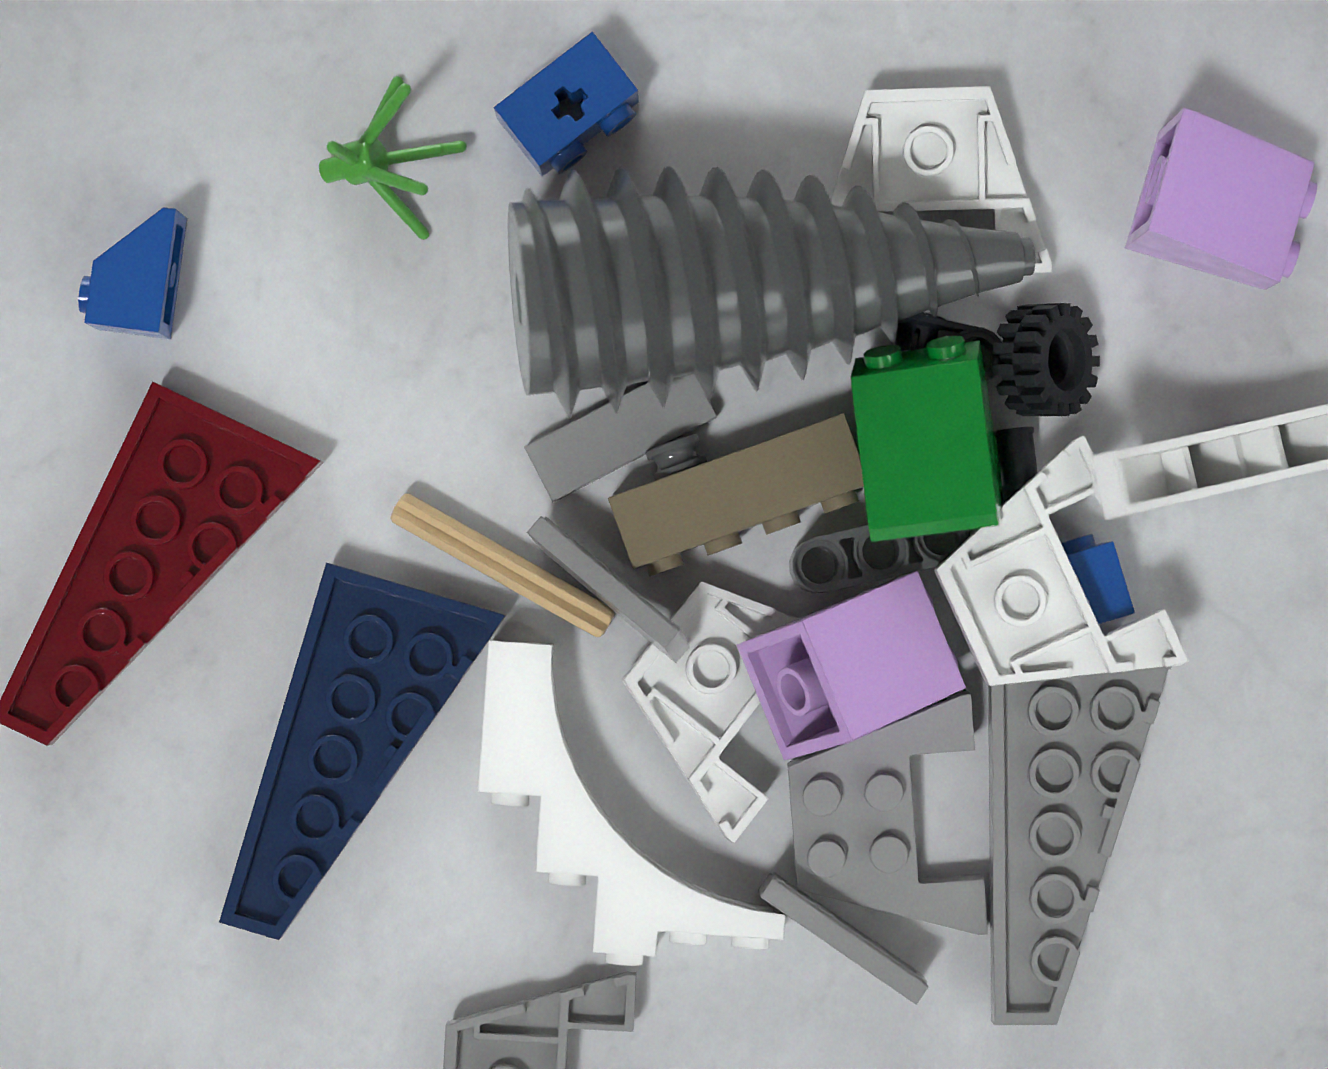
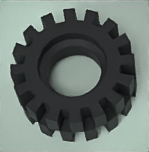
(1046, 359)

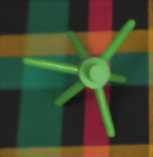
(369, 161)

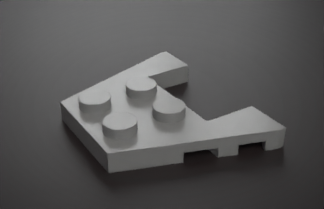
(858, 820)
(536, 1029)

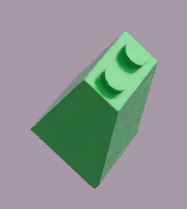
(926, 439)

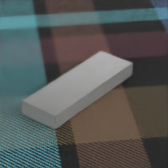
(609, 440)
(609, 588)
(843, 937)

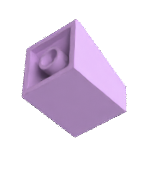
(1222, 202)
(851, 667)

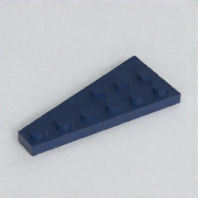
(357, 704)

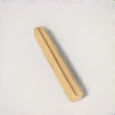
(502, 565)

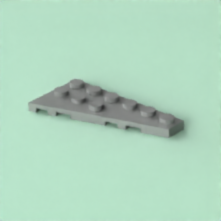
(1056, 802)

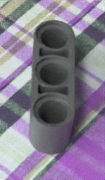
(850, 565)

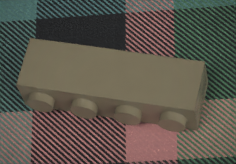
(739, 492)

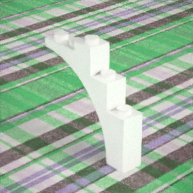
(1211, 462)
(636, 896)

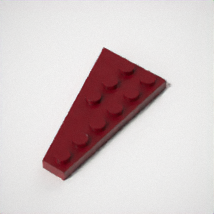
(161, 528)

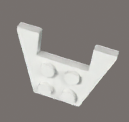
(938, 154)
(1024, 600)
(707, 697)

